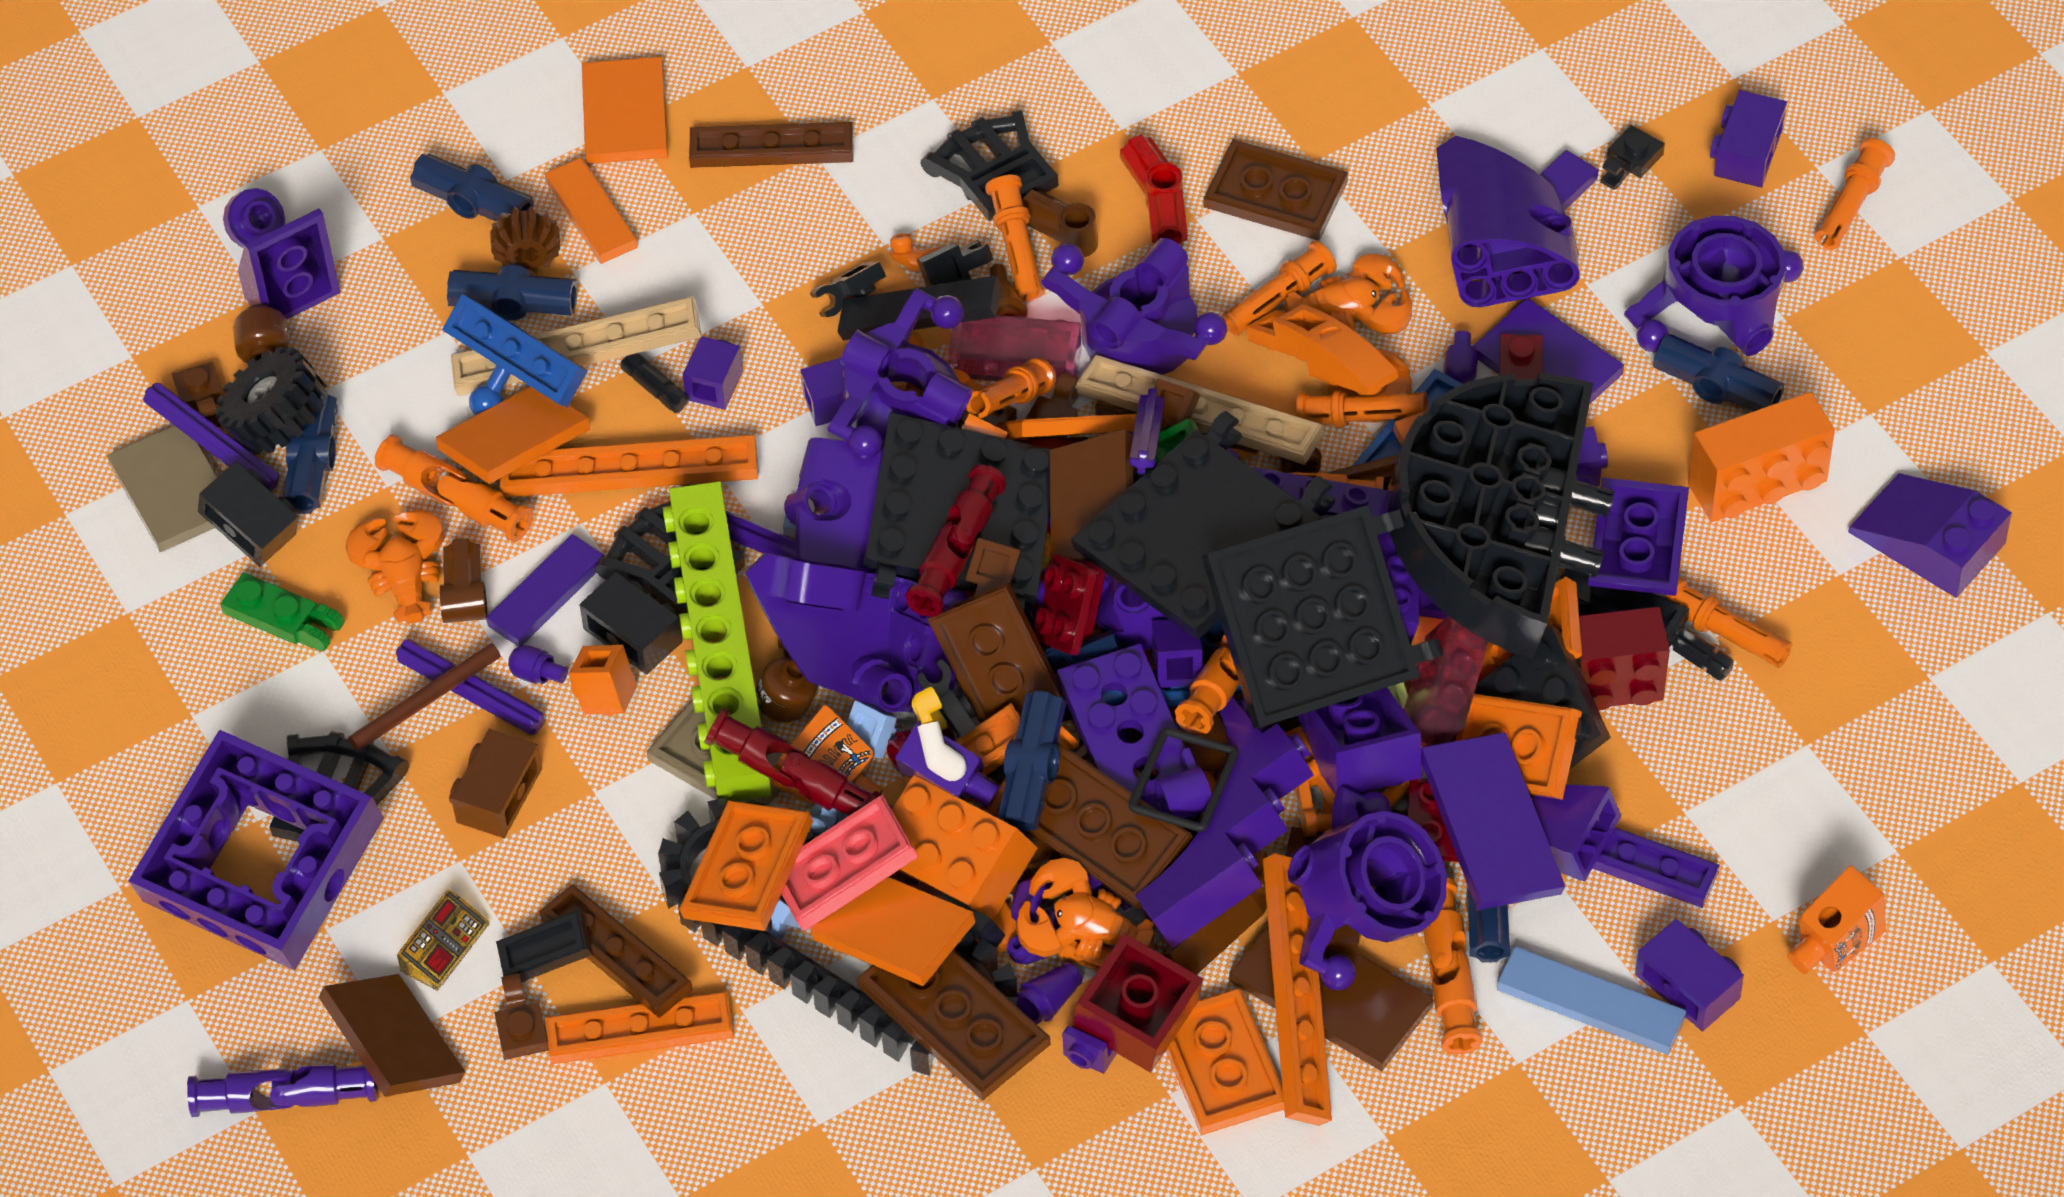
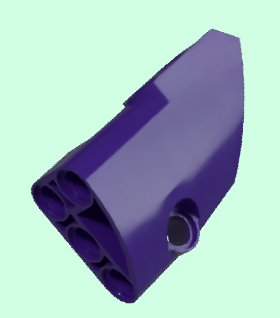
(1510, 220)
(843, 501)
(845, 634)

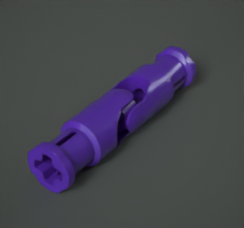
(302, 1087)

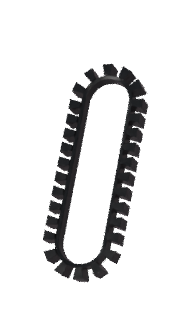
(789, 964)

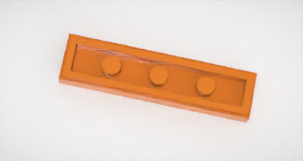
(638, 1029)

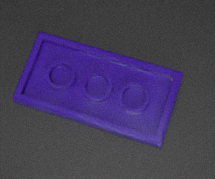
(1491, 821)

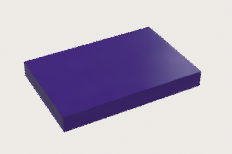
(1564, 349)

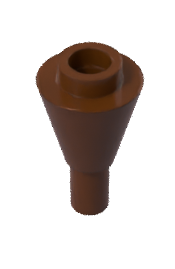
(1009, 301)

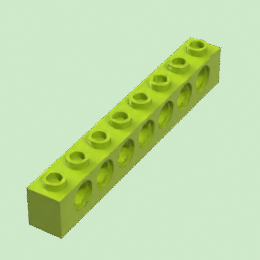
(703, 510)

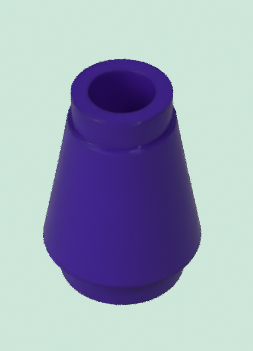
(1048, 992)

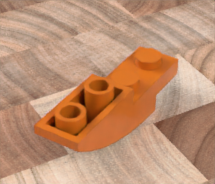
(1328, 346)

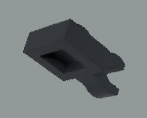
(1631, 153)
(952, 264)
(856, 282)
(955, 710)

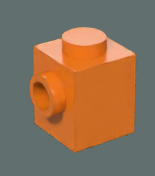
(602, 679)

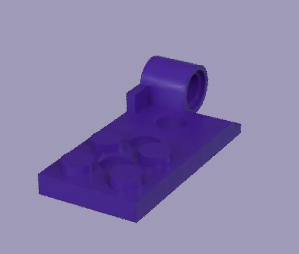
(1181, 784)

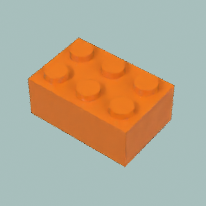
(1761, 457)
(960, 847)

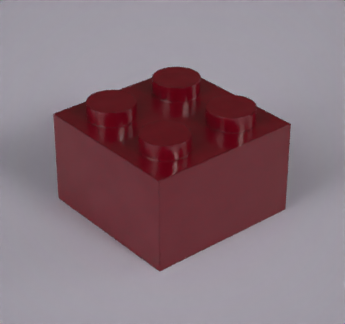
(1624, 656)
(1137, 1002)

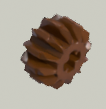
(525, 239)

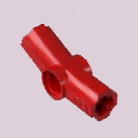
(1161, 185)

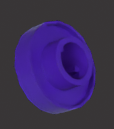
(252, 215)

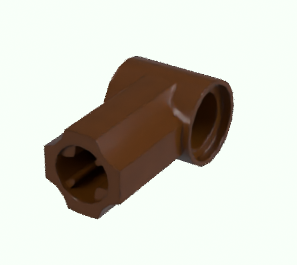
(1063, 222)
(463, 590)

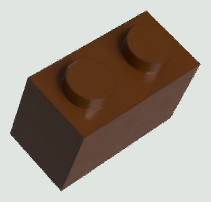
(495, 783)

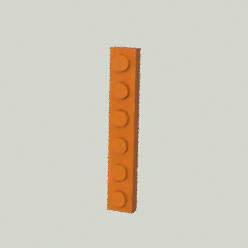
(635, 466)
(1296, 1000)

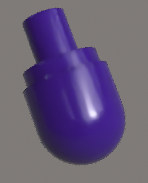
(1461, 358)
(535, 665)

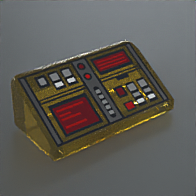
(441, 940)

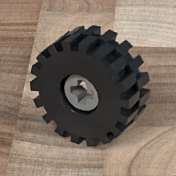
(271, 400)

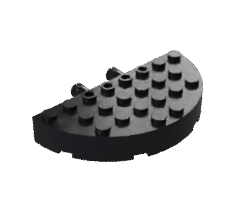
(1490, 500)

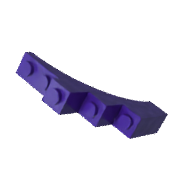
(1220, 860)

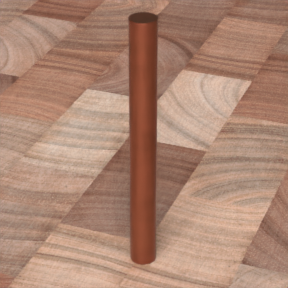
(424, 697)

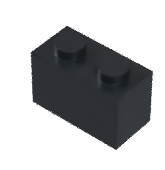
(248, 513)
(627, 616)

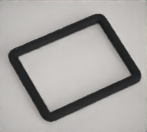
(1216, 795)

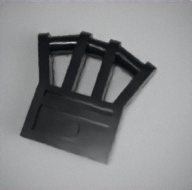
(1022, 161)
(661, 579)
(333, 747)

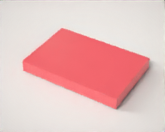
(846, 862)

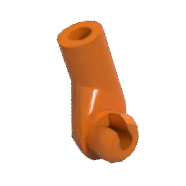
(906, 253)

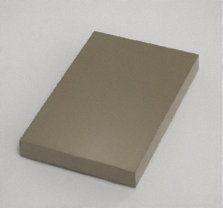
(164, 484)
(681, 755)

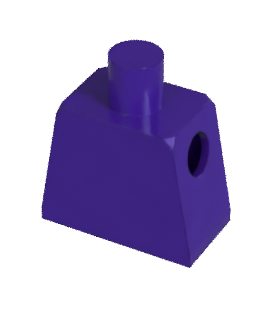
(1578, 826)

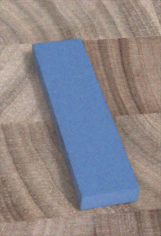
(1591, 1000)

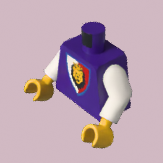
(939, 758)

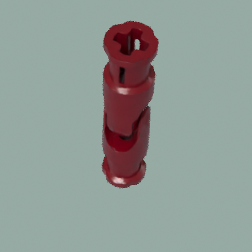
(955, 540)
(812, 778)

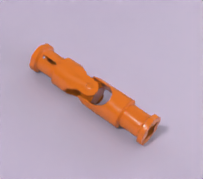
(474, 500)
(1209, 692)
(1456, 999)

